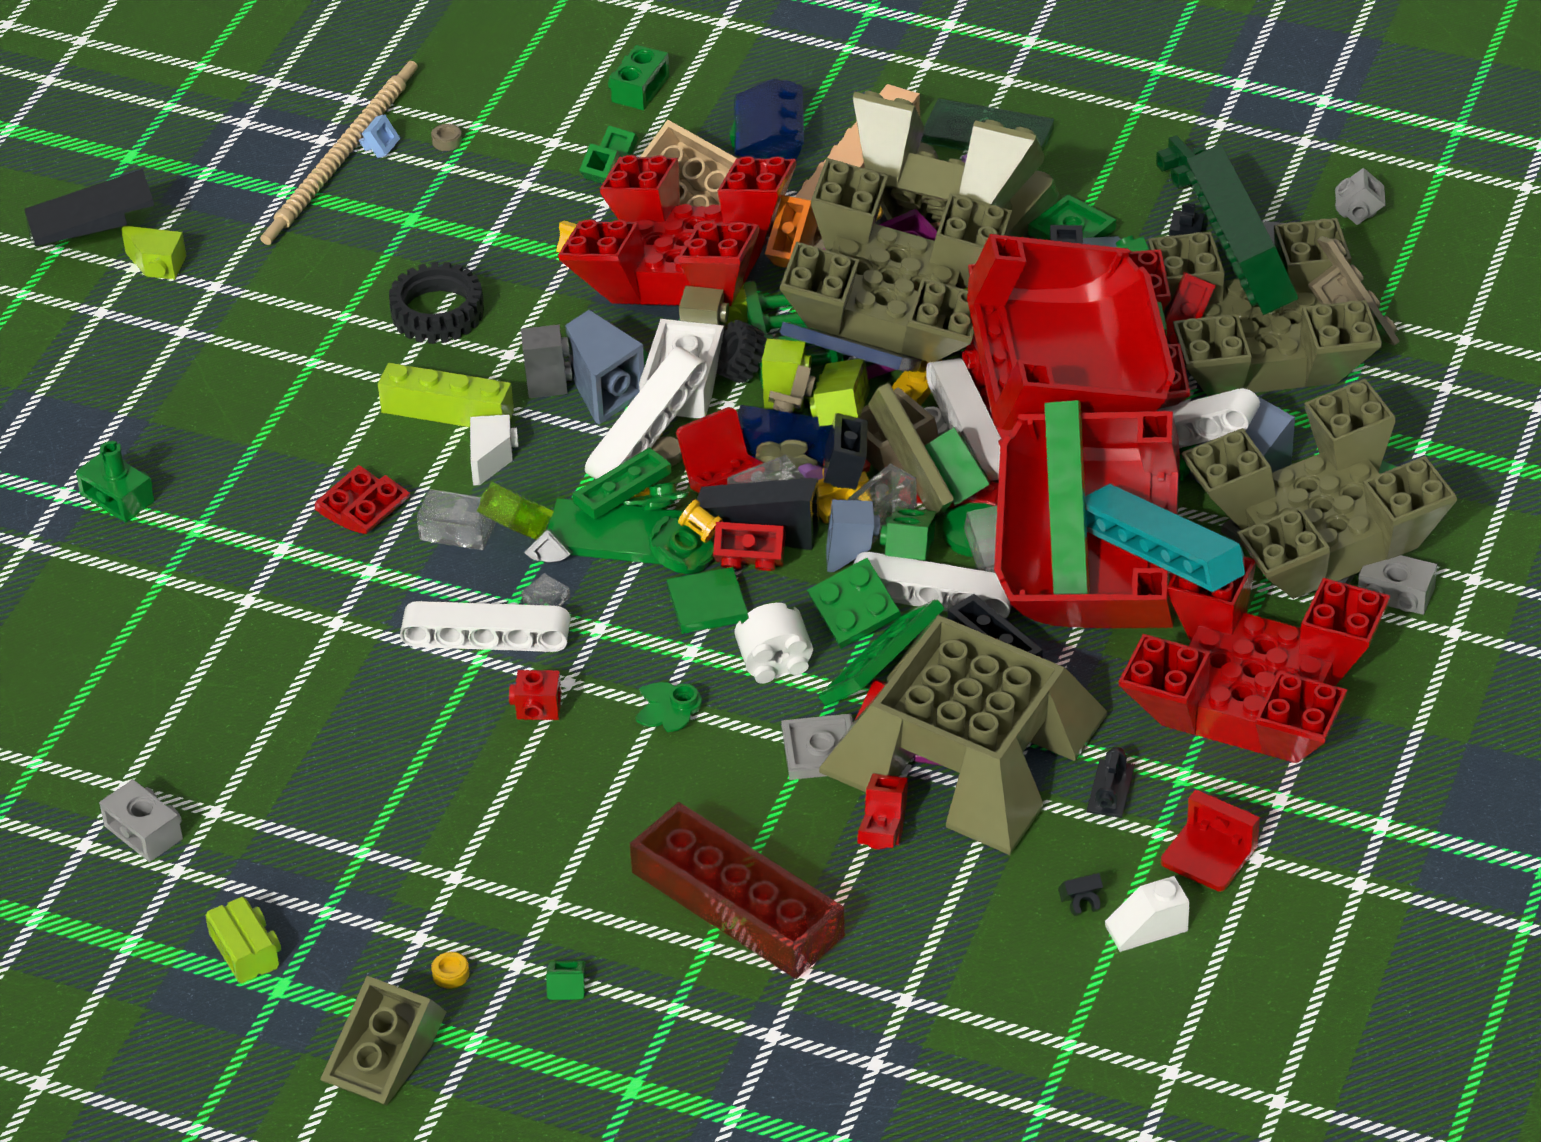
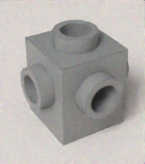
(1359, 196)

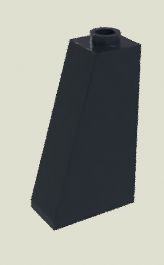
(777, 503)

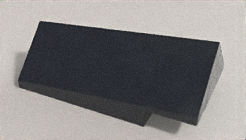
(88, 209)

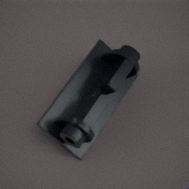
(1111, 784)

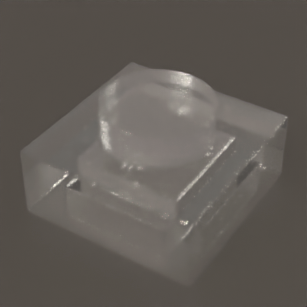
(545, 592)

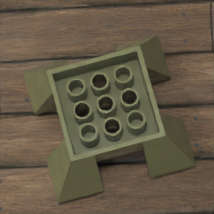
(996, 171)
(883, 281)
(1274, 351)
(1331, 508)
(975, 712)

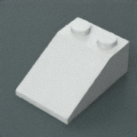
(700, 340)

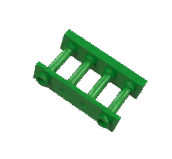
(756, 306)

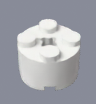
(774, 642)

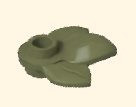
(791, 448)

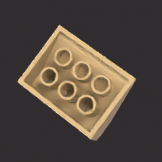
(700, 163)

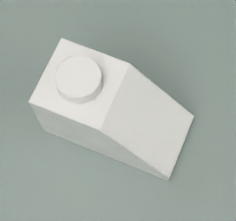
(490, 445)
(1150, 915)

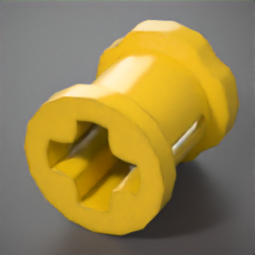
(699, 520)

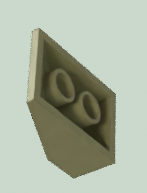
(382, 1040)

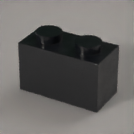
(845, 451)

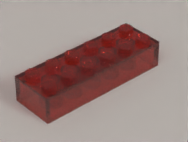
(737, 890)

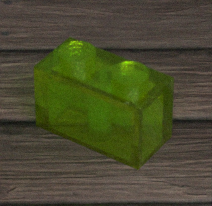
(514, 510)

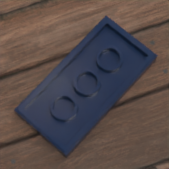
(851, 347)

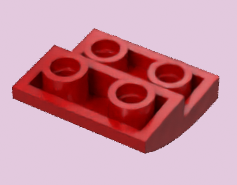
(361, 500)

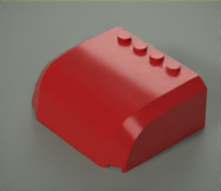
(1066, 328)
(1119, 449)

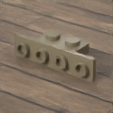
(1343, 284)
(801, 387)

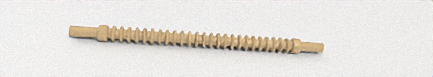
(332, 160)

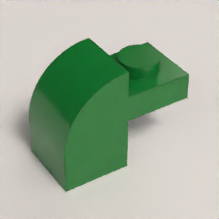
(602, 158)

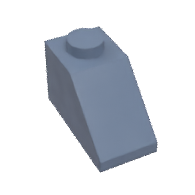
(849, 531)

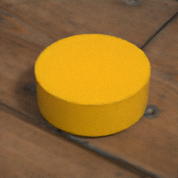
(450, 970)

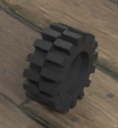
(740, 351)

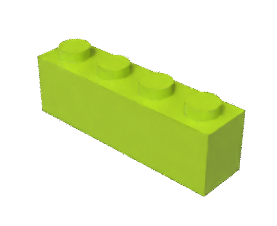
(840, 390)
(442, 395)

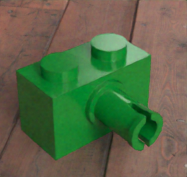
(957, 465)
(114, 483)

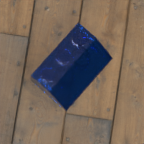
(769, 120)
(767, 425)

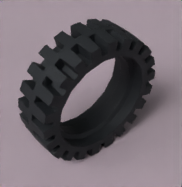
(432, 280)

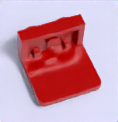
(714, 449)
(1212, 842)

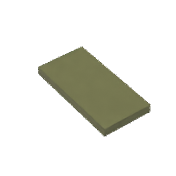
(910, 450)

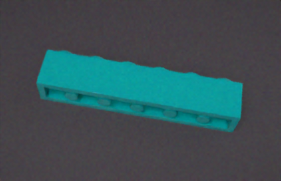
(1163, 538)

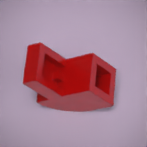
(883, 811)

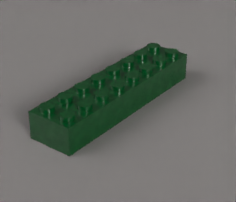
(1240, 230)

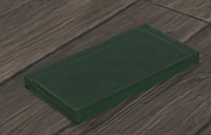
(953, 123)

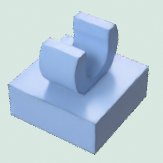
(379, 136)

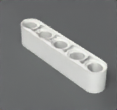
(965, 409)
(649, 411)
(1213, 416)
(921, 581)
(485, 626)

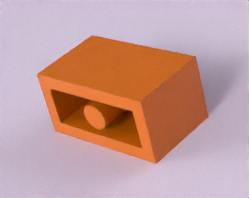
(792, 224)

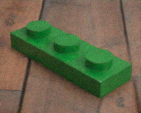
(622, 483)

